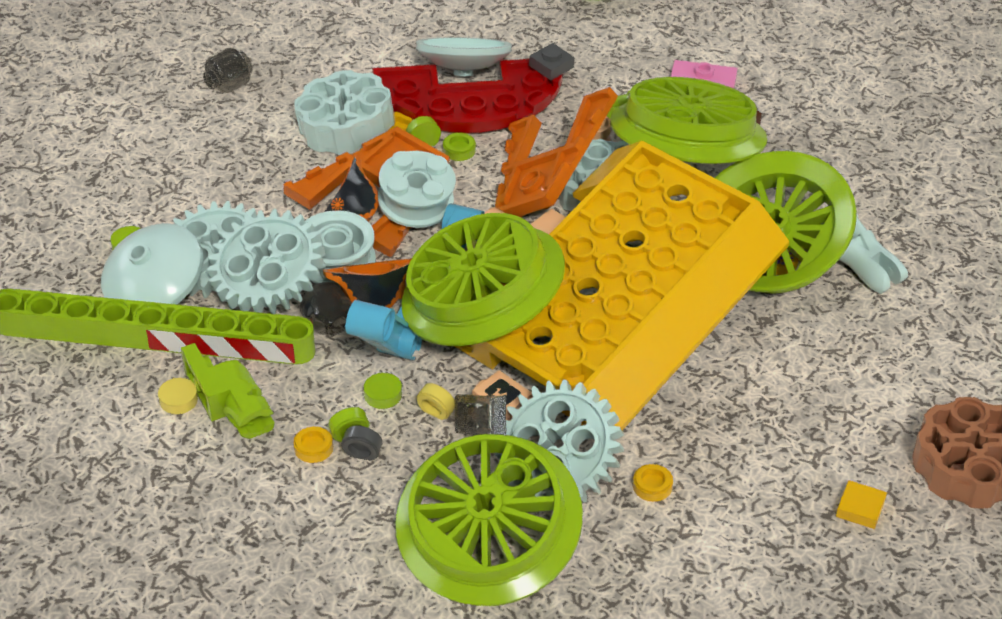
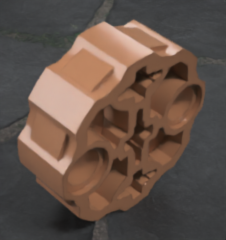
(962, 451)

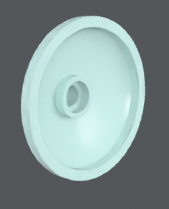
(463, 53)
(153, 265)

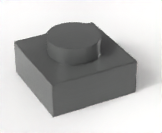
(551, 61)

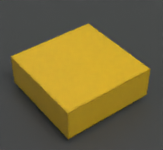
(861, 504)

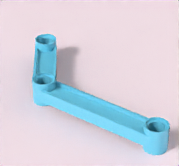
(380, 324)

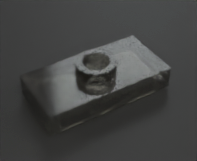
(480, 414)

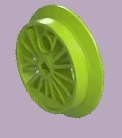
(691, 120)
(799, 222)
(459, 293)
(487, 512)

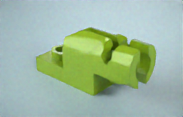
(228, 392)

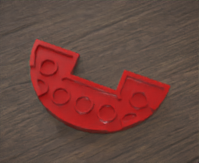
(470, 105)

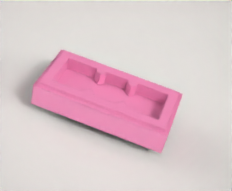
(705, 71)

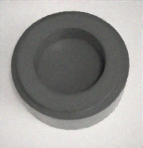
(361, 443)

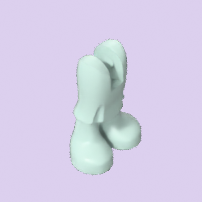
(872, 261)

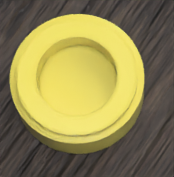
(178, 395)
(436, 401)

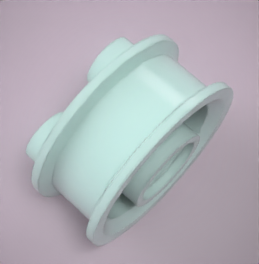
(416, 188)
(346, 240)

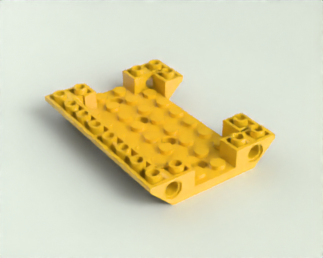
(650, 298)

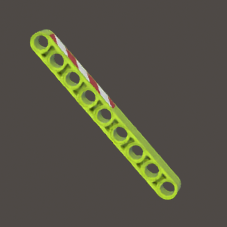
(156, 326)

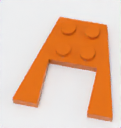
(373, 155)
(539, 180)

